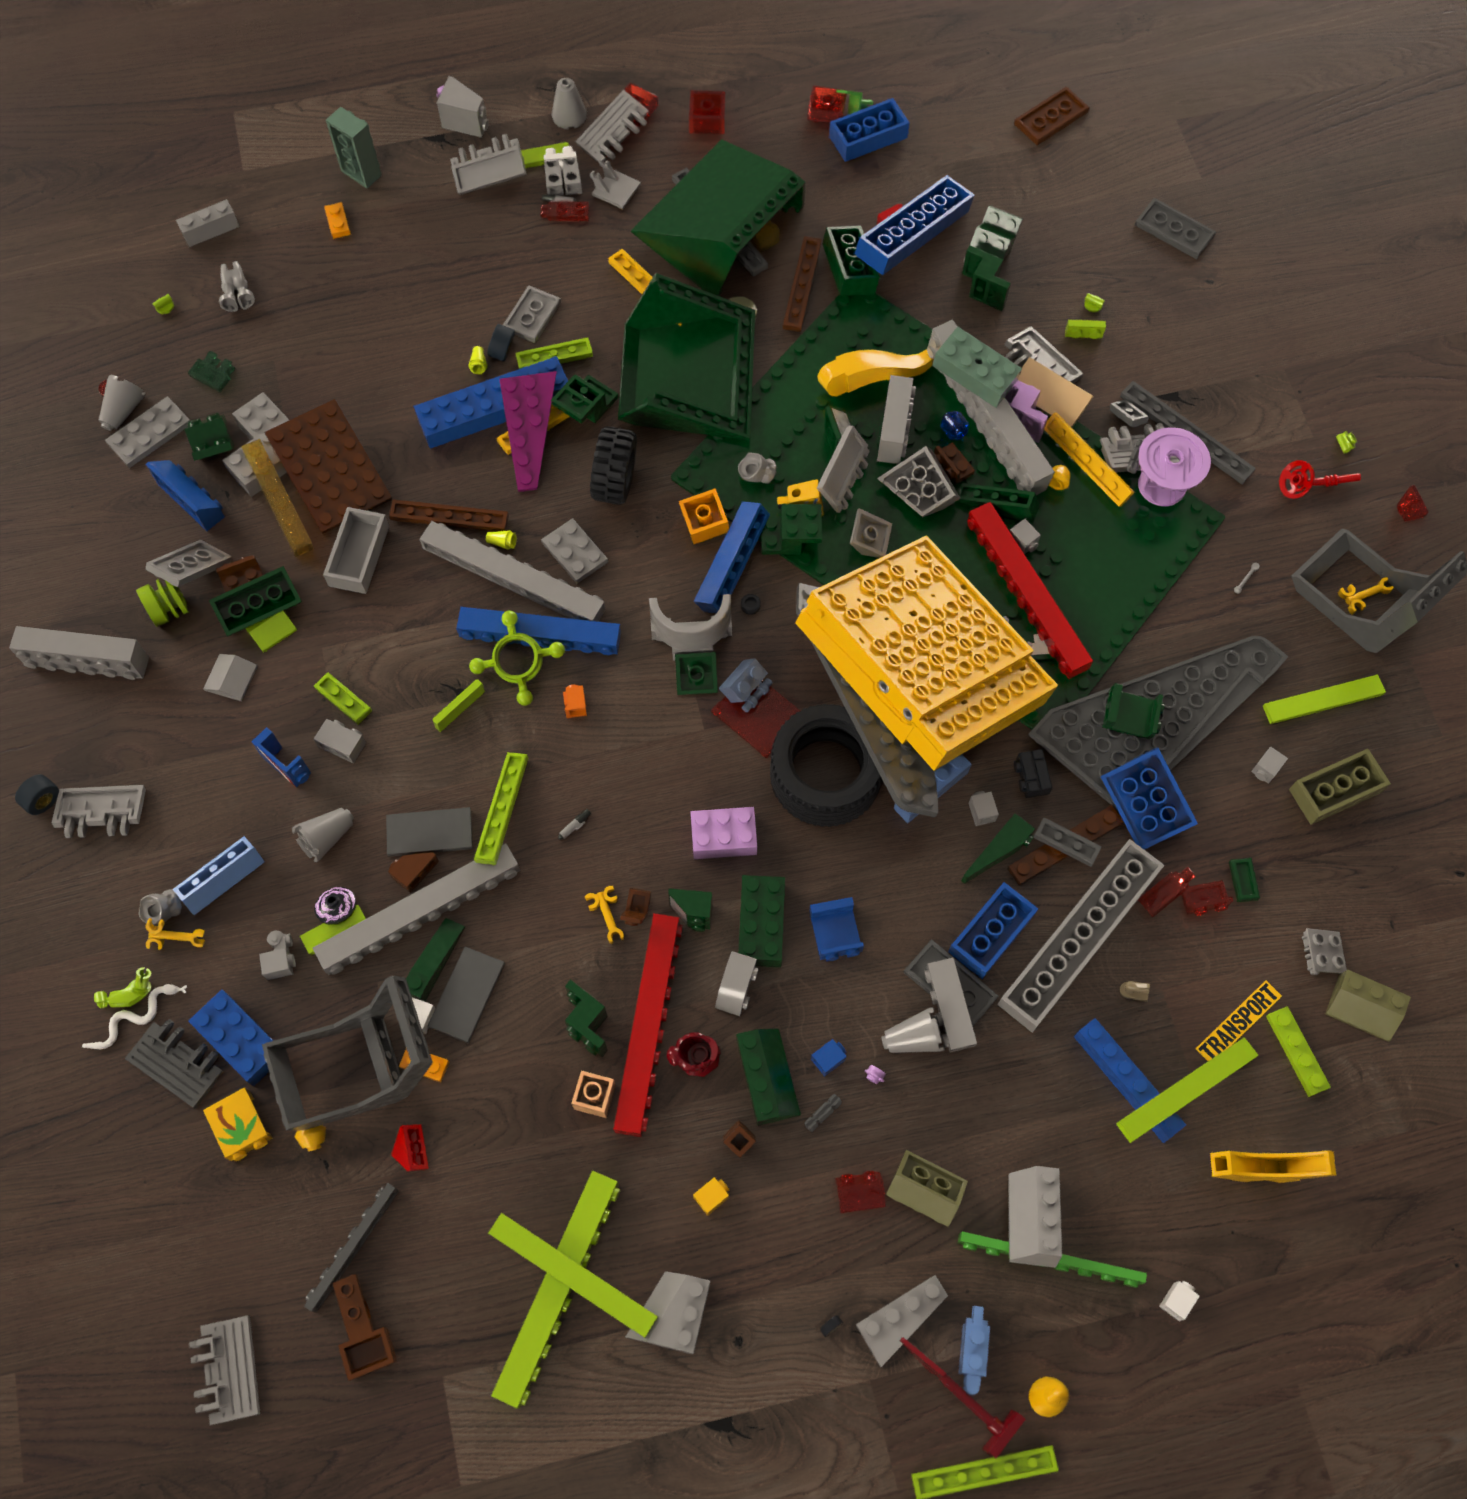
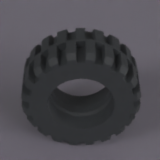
(613, 465)

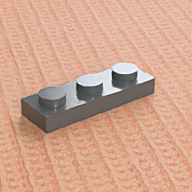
(1067, 842)

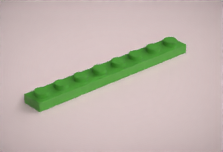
(1085, 1267)

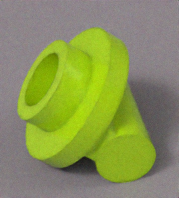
(1093, 303)
(164, 305)
(1346, 441)

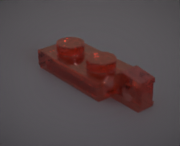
(1166, 891)

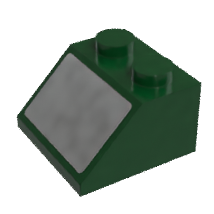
(835, 425)
(692, 907)

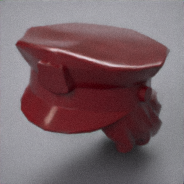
(695, 1054)

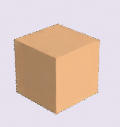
(593, 1094)

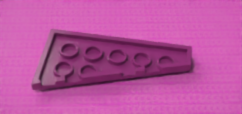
(527, 418)

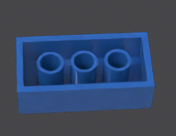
(869, 129)
(993, 930)
(233, 1036)

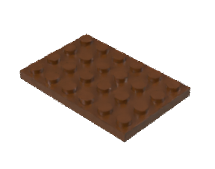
(327, 465)

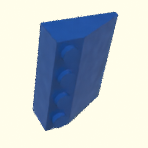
(1149, 799)

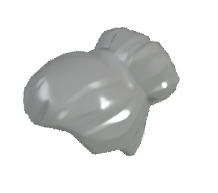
(757, 468)
(159, 906)

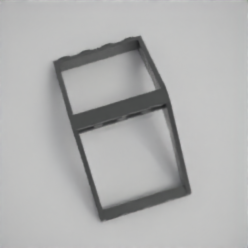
(1418, 590)
(371, 1019)

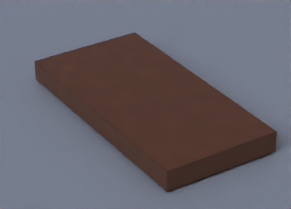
(1051, 115)

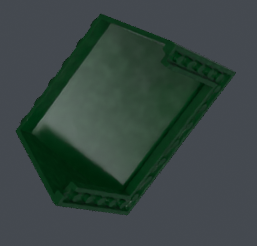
(718, 212)
(690, 373)

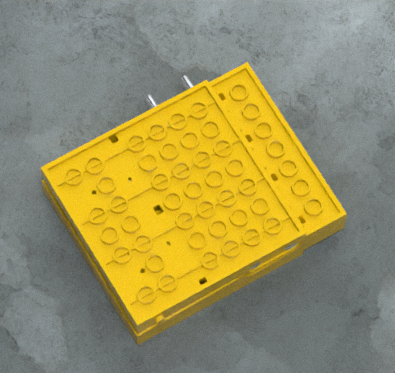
(926, 651)

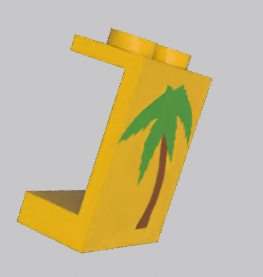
(237, 1125)

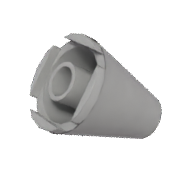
(568, 106)
(118, 402)
(322, 832)
(915, 1034)

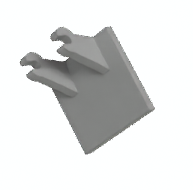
(615, 186)

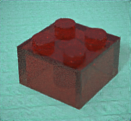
(707, 112)

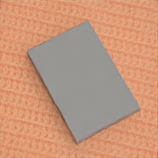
(532, 313)

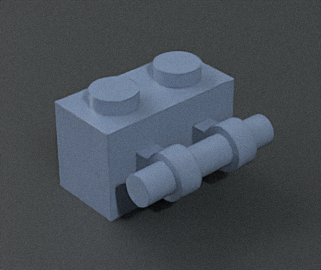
(744, 681)

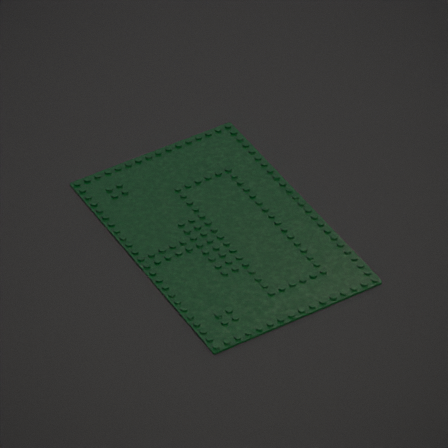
(1094, 558)

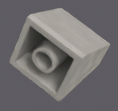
(461, 109)

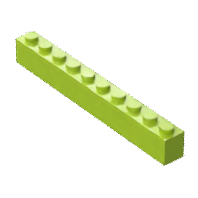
(553, 1295)

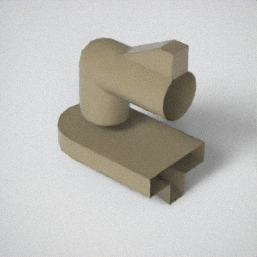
(1135, 990)

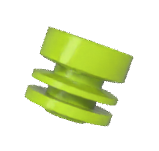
(161, 601)

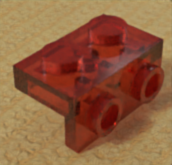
(1206, 897)
(860, 1191)

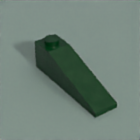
(1007, 502)
(1006, 843)
(433, 959)

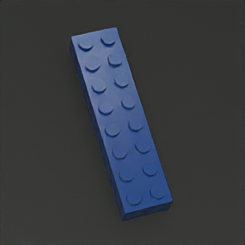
(914, 225)
(475, 406)

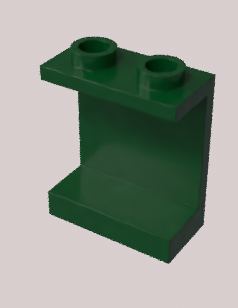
(1132, 713)

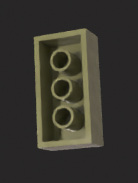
(1339, 786)

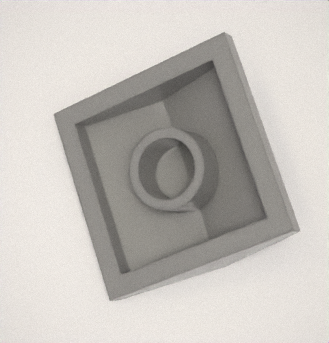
(870, 534)
(230, 676)

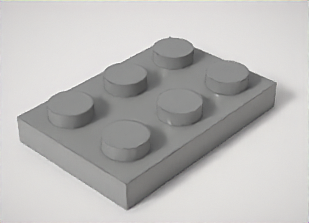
(574, 550)

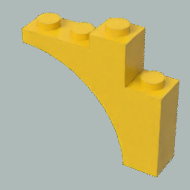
(1272, 1167)

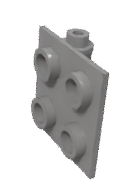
(1325, 951)

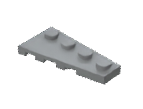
(900, 1319)

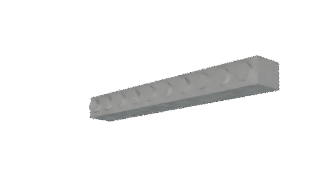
(511, 573)
(413, 911)

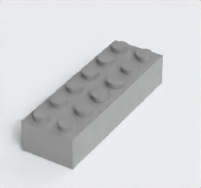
(79, 652)

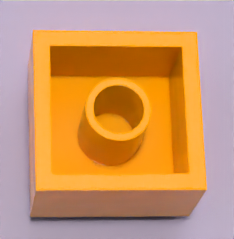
(704, 516)

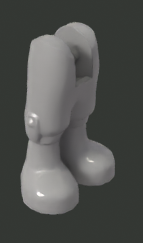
(232, 281)

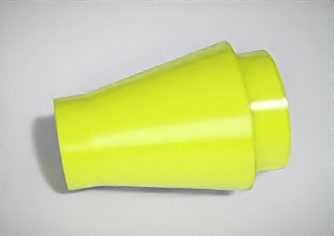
(477, 361)
(503, 539)

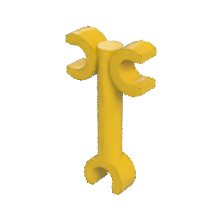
(1356, 599)
(601, 900)
(158, 935)

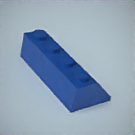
(186, 493)

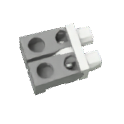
(561, 165)

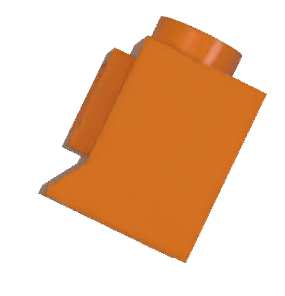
(574, 701)

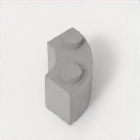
(735, 983)

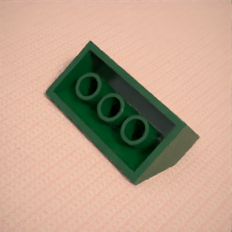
(255, 601)
(767, 1075)

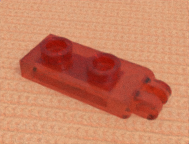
(565, 211)

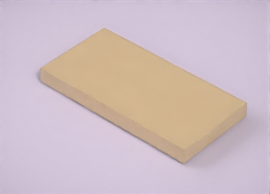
(1056, 392)

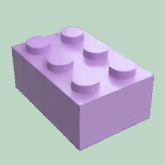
(723, 833)

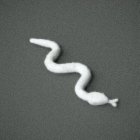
(167, 989)

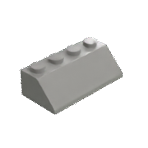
(1035, 1216)

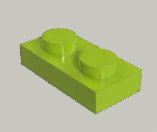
(1085, 329)

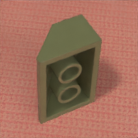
(1367, 1005)
(927, 1188)

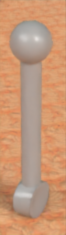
(1254, 567)

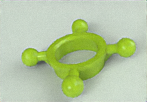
(524, 696)

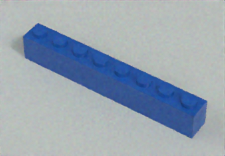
(545, 630)

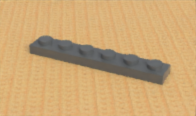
(347, 1253)

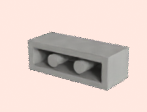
(207, 223)

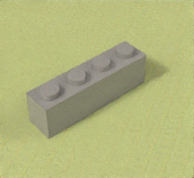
(951, 1005)

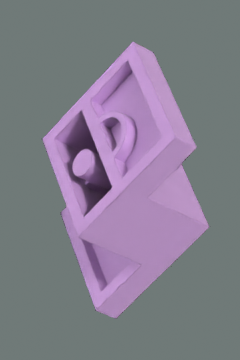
(1023, 402)

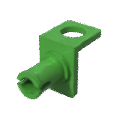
(856, 102)

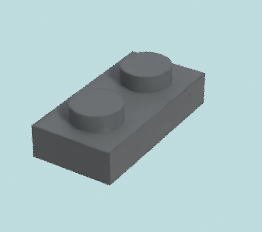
(1129, 413)

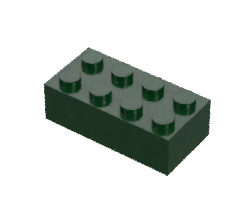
(849, 271)
(762, 919)

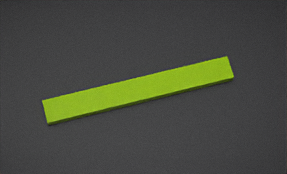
(1186, 1090)
(573, 1275)

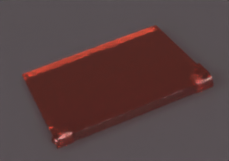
(760, 723)

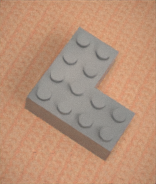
(255, 419)

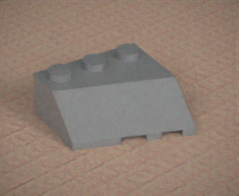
(921, 483)
(680, 1306)

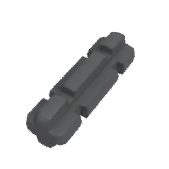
(1134, 460)
(823, 1113)

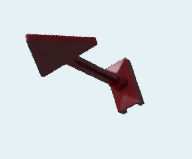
(1001, 1431)

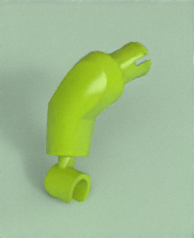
(130, 995)

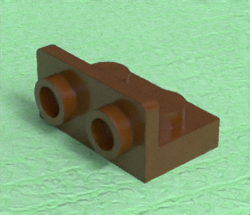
(954, 463)
(239, 572)

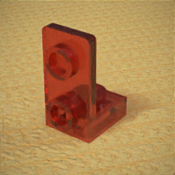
(1411, 505)

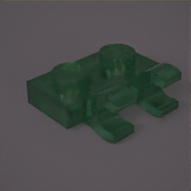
(208, 374)

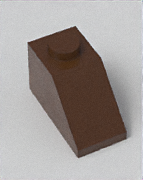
(412, 869)

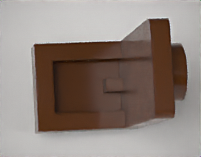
(636, 907)

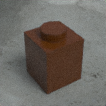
(739, 1138)

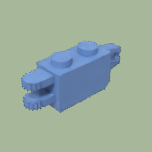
(974, 1350)

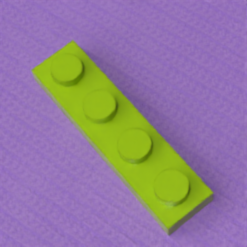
(565, 352)
(1298, 1051)

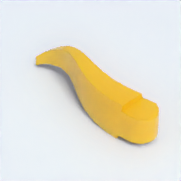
(869, 366)

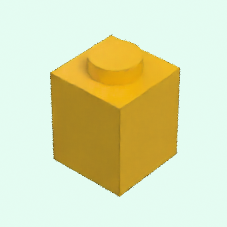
(711, 1195)

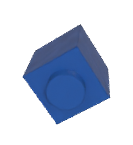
(829, 1057)

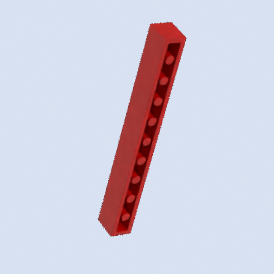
(1029, 591)
(647, 1024)

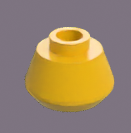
(1061, 478)
(311, 1137)

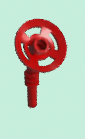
(1302, 480)

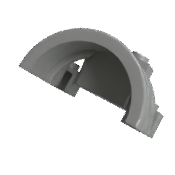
(691, 636)

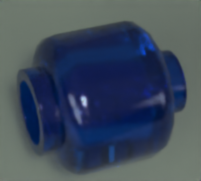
(954, 425)

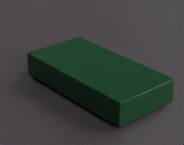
(1244, 879)

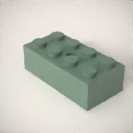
(354, 147)
(976, 367)

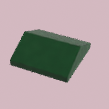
(696, 673)

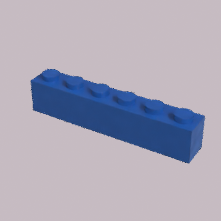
(732, 556)
(1124, 1074)

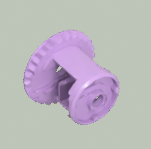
(1161, 472)

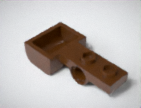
(366, 1348)

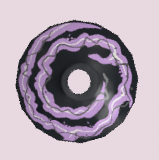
(335, 912)

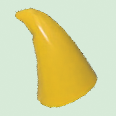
(1048, 1396)

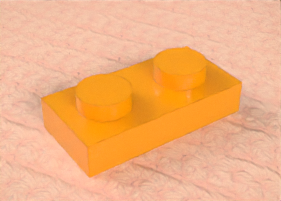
(337, 220)
(435, 1071)

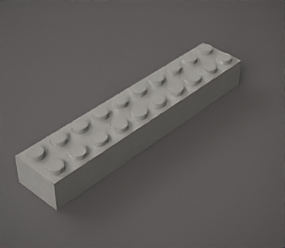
(1000, 427)
(1080, 935)

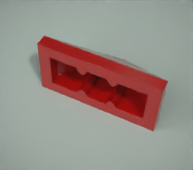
(410, 1148)

